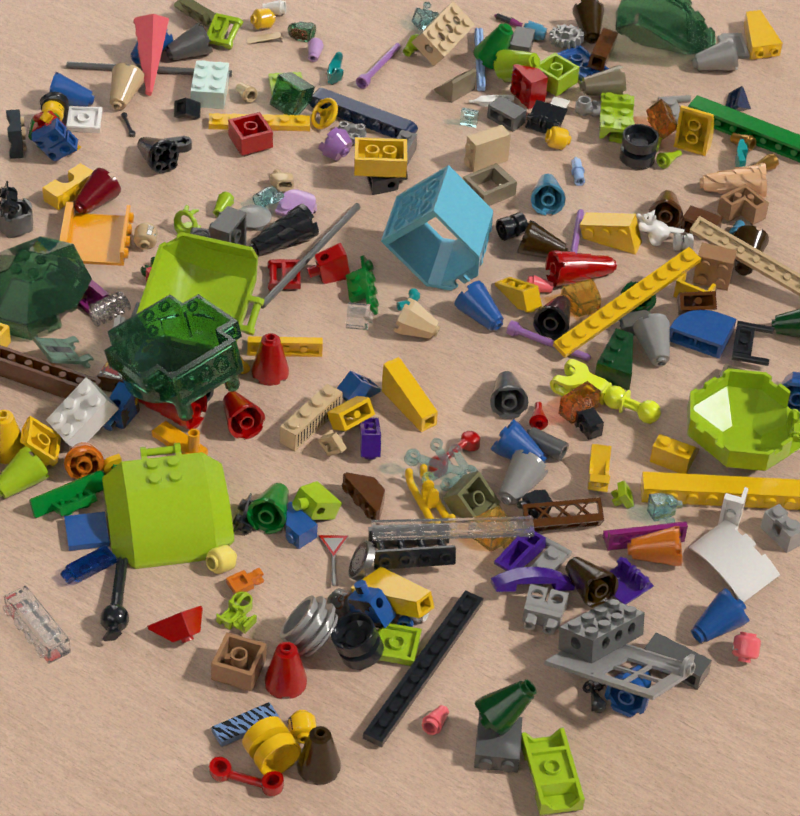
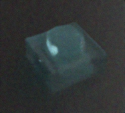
(469, 117)

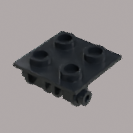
(545, 116)

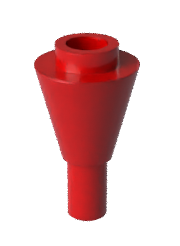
(538, 417)

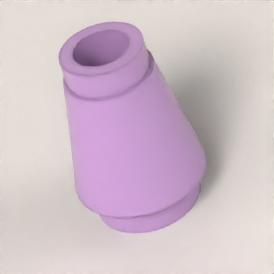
(315, 48)

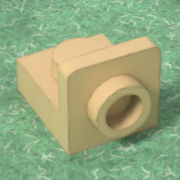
(332, 443)

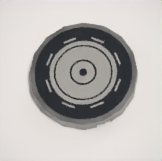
(361, 559)

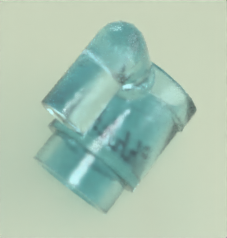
(267, 196)

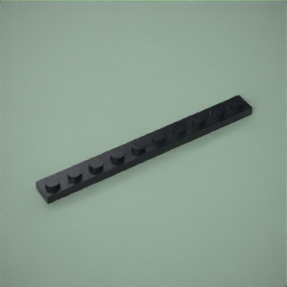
(422, 669)

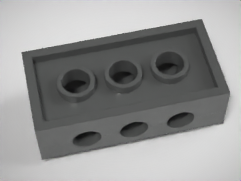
(601, 630)

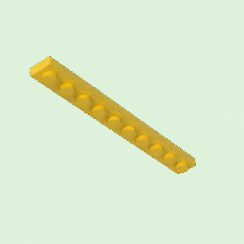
(626, 302)

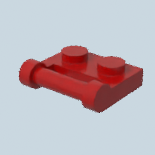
(286, 265)

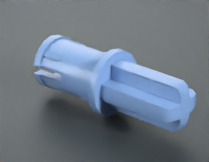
(578, 171)

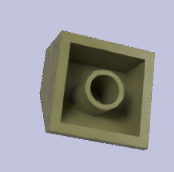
(470, 496)

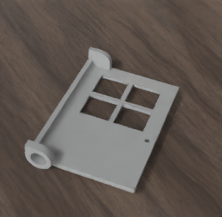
(596, 671)

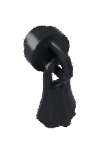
(597, 703)

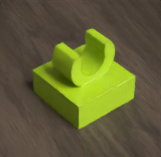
(623, 495)

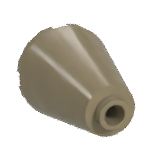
(606, 81)

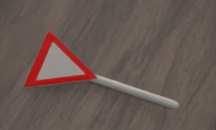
(333, 544)

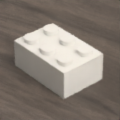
(82, 413)

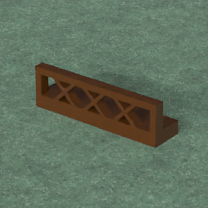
(567, 521)

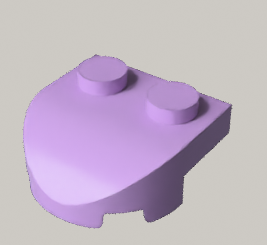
(294, 198)

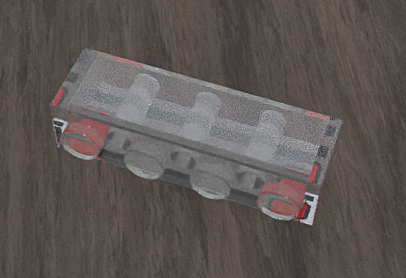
(36, 624)

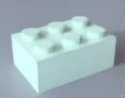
(210, 84)

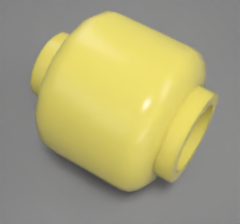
(221, 559)

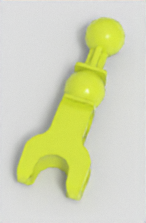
(613, 396)

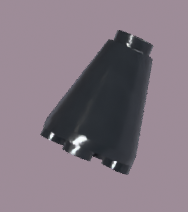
(159, 153)

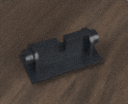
(8, 200)
(240, 520)

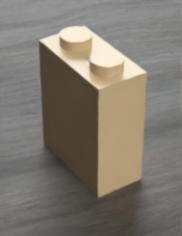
(487, 148)

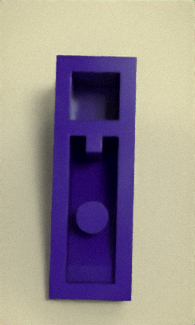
(370, 438)

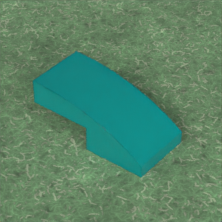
(741, 154)

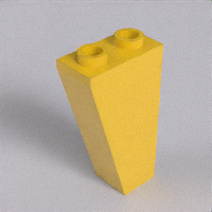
(760, 36)
(407, 395)
(403, 595)

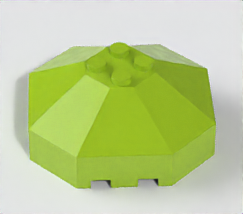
(744, 420)

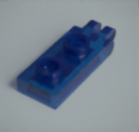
(89, 565)

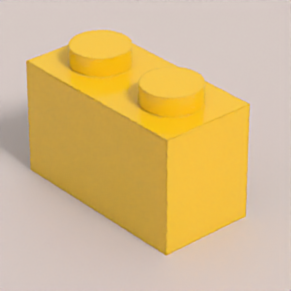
(351, 413)

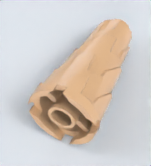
(728, 180)

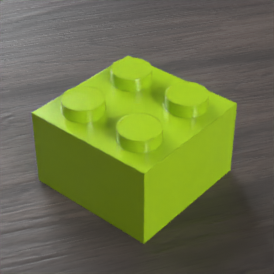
(560, 73)

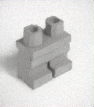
(543, 612)

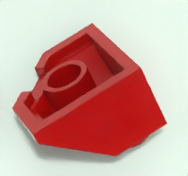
(179, 626)

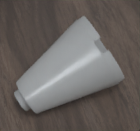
(717, 57)
(654, 337)
(521, 476)

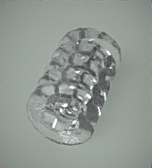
(109, 307)

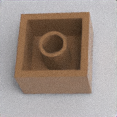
(715, 266)
(238, 661)

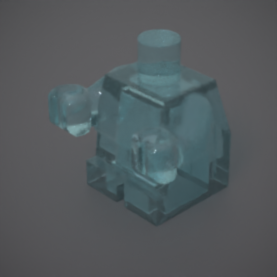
(424, 17)
(663, 507)

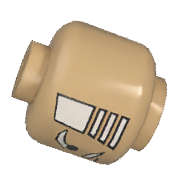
(145, 235)

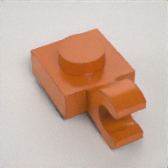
(245, 582)

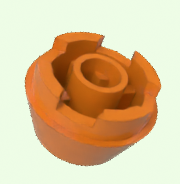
(83, 460)

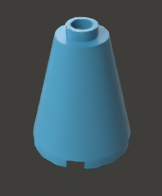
(547, 195)

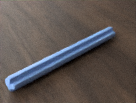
(480, 69)

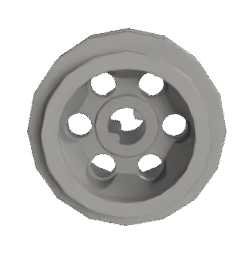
(310, 625)

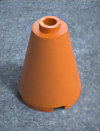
(658, 547)

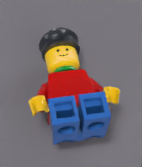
(48, 129)

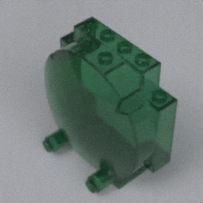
(176, 352)

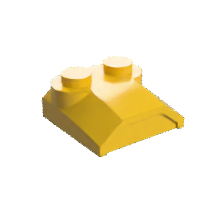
(41, 440)

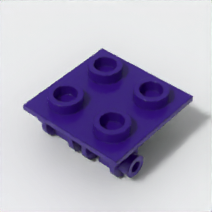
(630, 580)

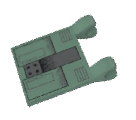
(62, 351)

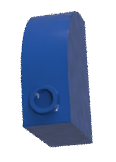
(703, 331)

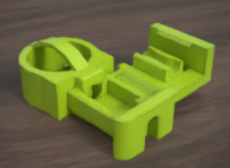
(237, 614)

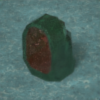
(302, 31)

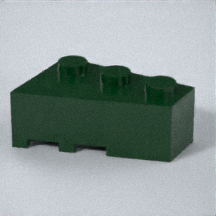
(617, 360)

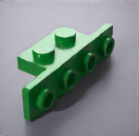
(361, 285)
(69, 497)

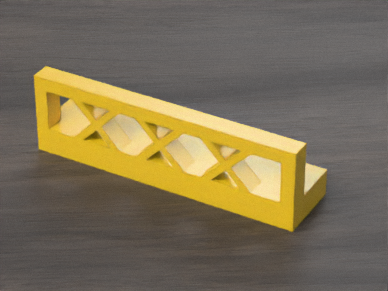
(291, 345)

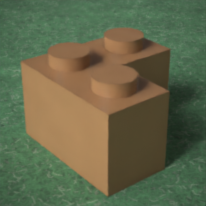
(743, 202)

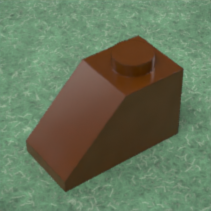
(696, 301)

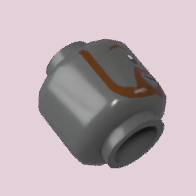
(339, 599)

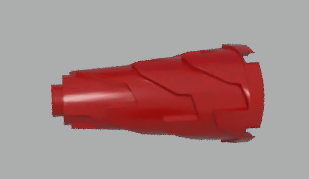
(573, 267)
(169, 411)

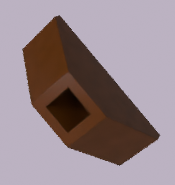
(366, 493)

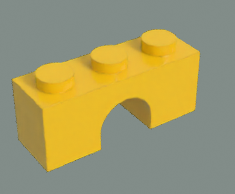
(59, 193)

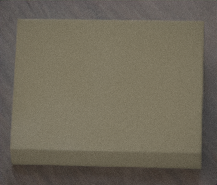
(457, 86)

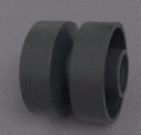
(639, 146)
(357, 641)

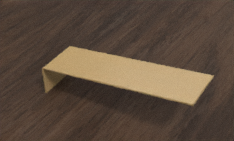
(264, 37)

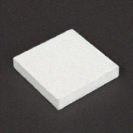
(84, 119)

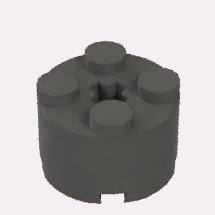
(19, 223)

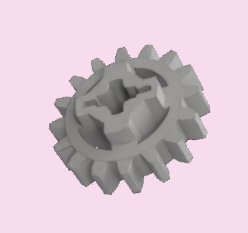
(566, 36)

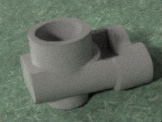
(586, 106)

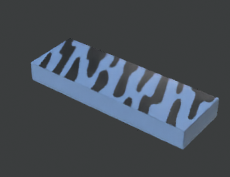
(236, 727)

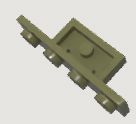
(195, 11)

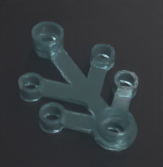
(444, 466)

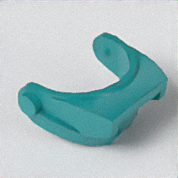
(334, 70)

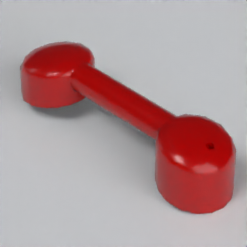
(469, 441)
(271, 783)

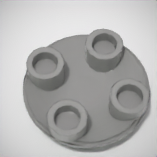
(353, 130)
(256, 216)

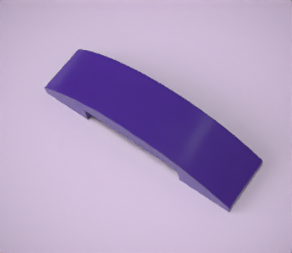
(508, 580)

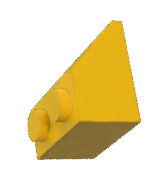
(673, 454)

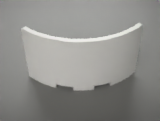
(735, 559)

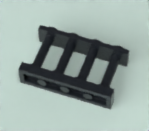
(412, 557)

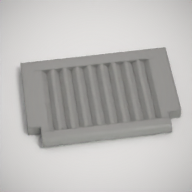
(739, 44)

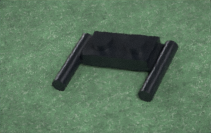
(744, 342)

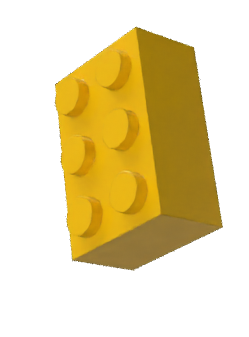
(380, 157)

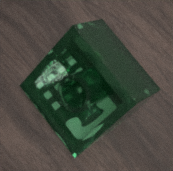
(291, 94)

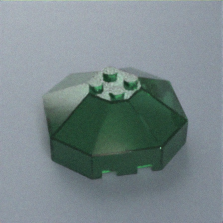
(39, 284)

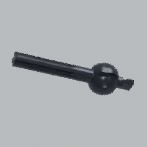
(115, 616)

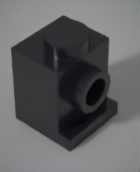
(589, 423)

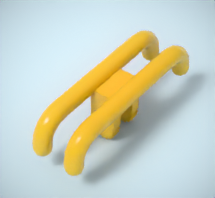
(428, 497)

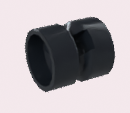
(511, 226)

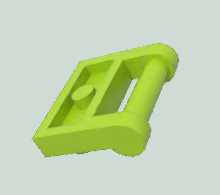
(219, 28)

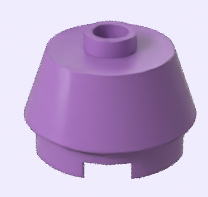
(337, 144)

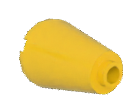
(9, 437)

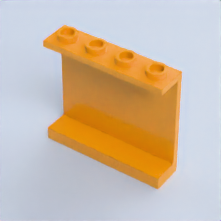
(97, 236)

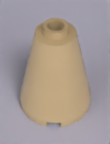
(124, 84)

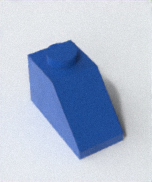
(357, 385)
(299, 527)

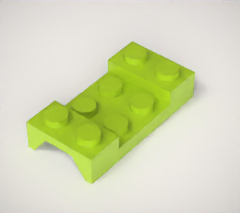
(615, 113)
(553, 773)

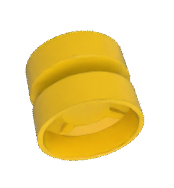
(271, 745)

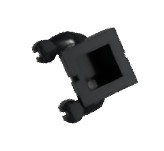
(535, 496)

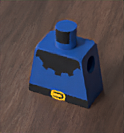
(127, 405)
(372, 603)

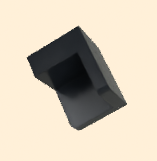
(187, 107)

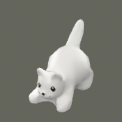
(656, 229)

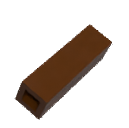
(602, 49)

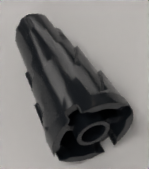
(287, 230)

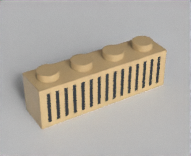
(309, 417)

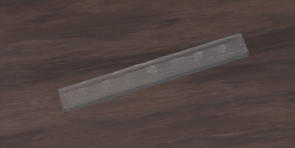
(452, 528)

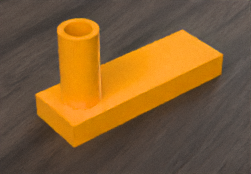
(170, 434)

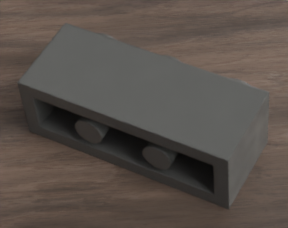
(667, 647)

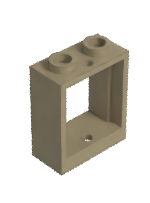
(506, 183)

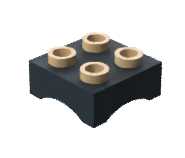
(16, 133)

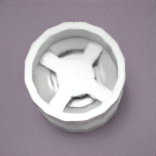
(682, 241)

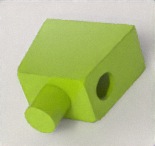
(316, 502)

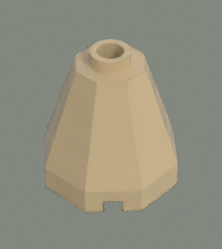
(416, 321)

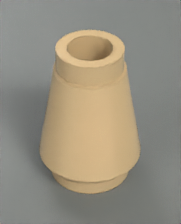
(247, 92)

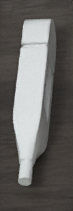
(486, 99)

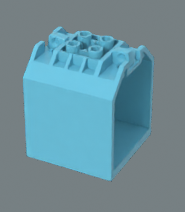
(421, 249)

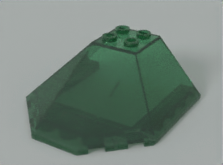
(664, 25)

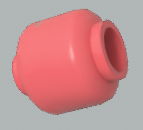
(746, 646)

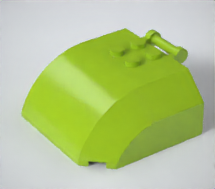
(207, 267)
(167, 508)

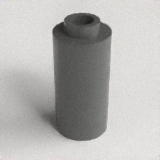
(549, 444)

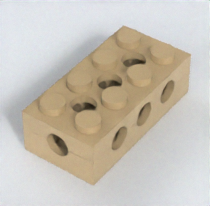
(432, 45)

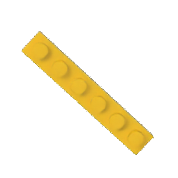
(276, 122)

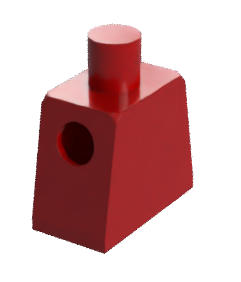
(330, 265)

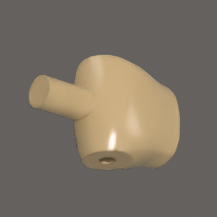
(282, 181)

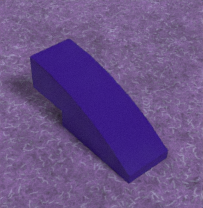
(521, 552)

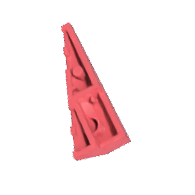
(150, 37)

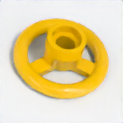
(327, 115)

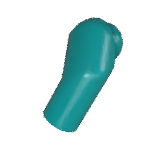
(413, 294)

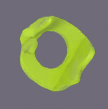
(185, 227)

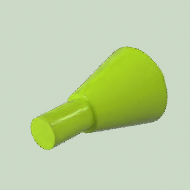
(665, 159)

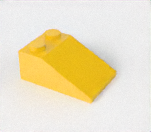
(694, 130)

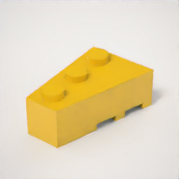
(612, 230)

